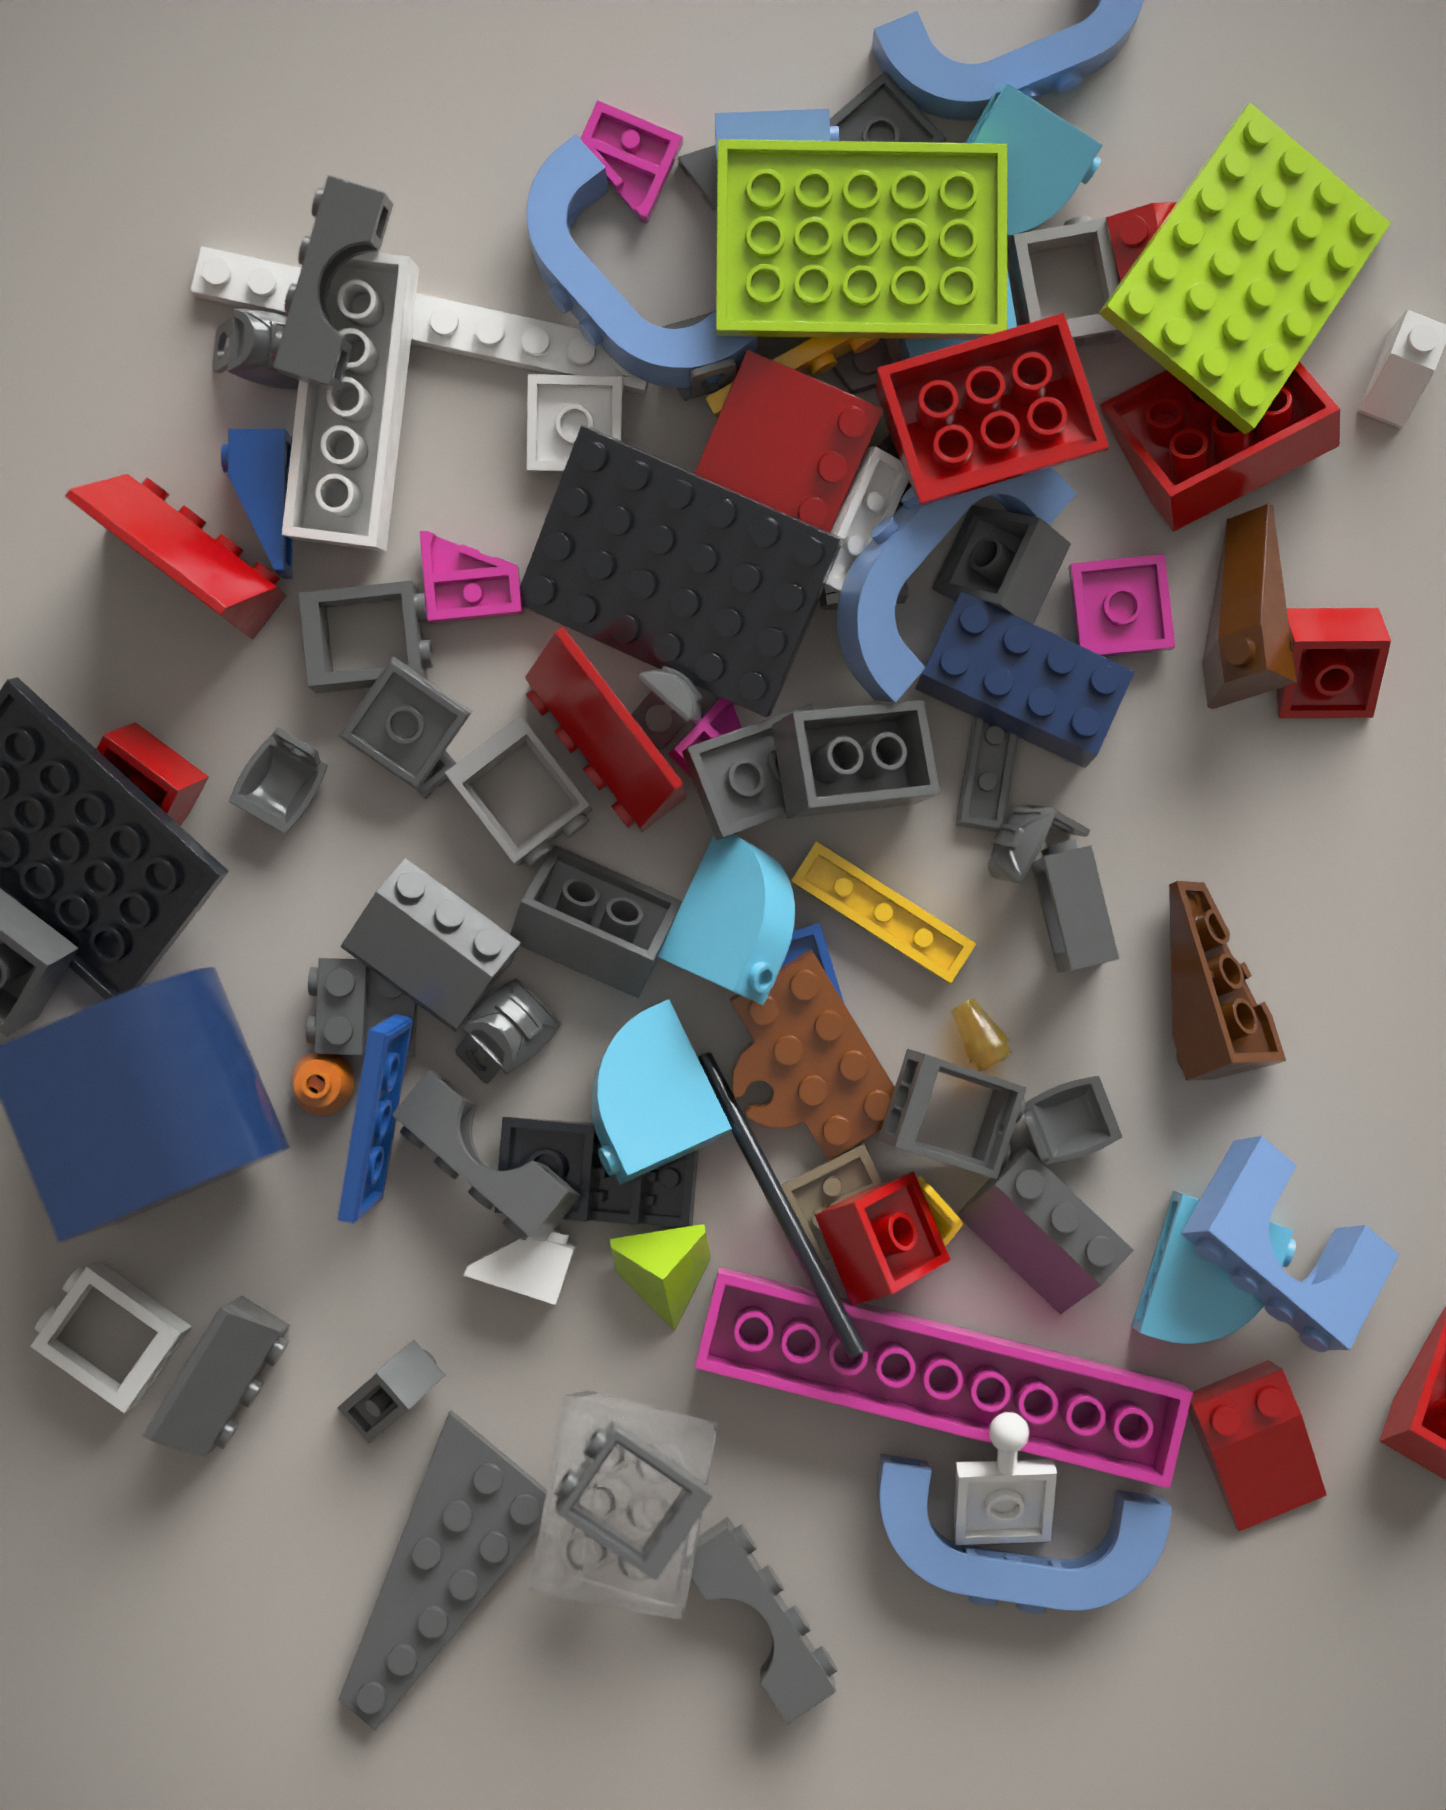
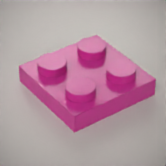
(1122, 605)

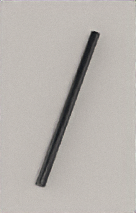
(783, 1211)

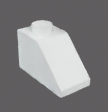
(1403, 368)
(527, 1266)

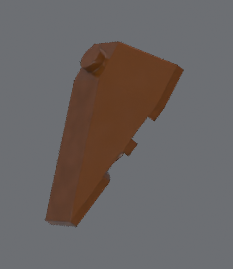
(1248, 624)
(1213, 1011)

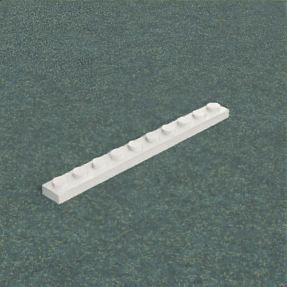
(436, 321)

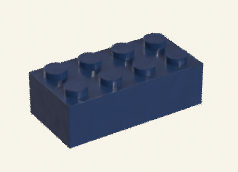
(1025, 680)

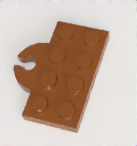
(812, 1060)

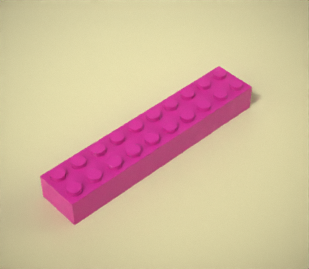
(945, 1377)

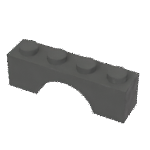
(346, 224)
(443, 1120)
(794, 1671)

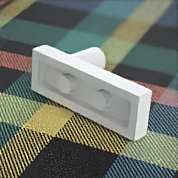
(869, 500)

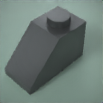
(391, 1391)

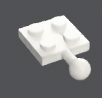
(560, 407)
(1004, 1497)

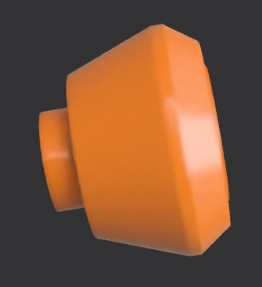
(333, 1091)

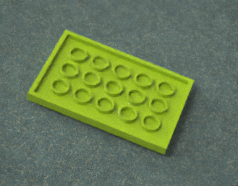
(861, 239)
(1246, 269)

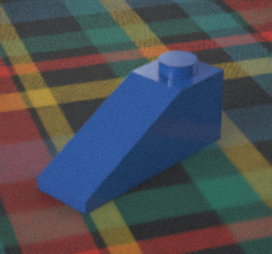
(259, 472)

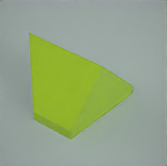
(663, 1267)

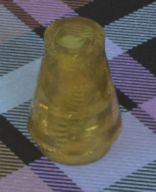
(981, 1036)

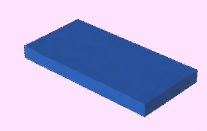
(373, 1118)

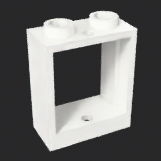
(169, 1327)

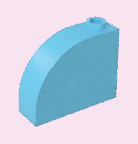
(1043, 156)
(734, 919)
(652, 1097)
(1190, 1297)

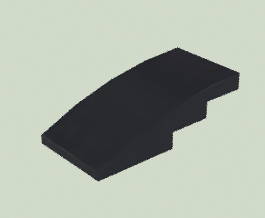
(571, 1151)

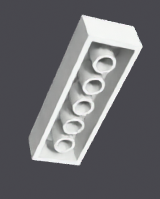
(350, 438)

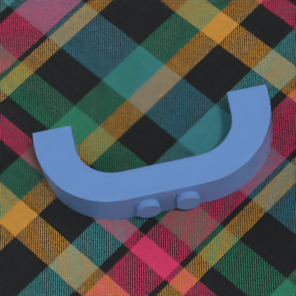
(964, 90)
(662, 356)
(898, 547)
(1033, 1582)

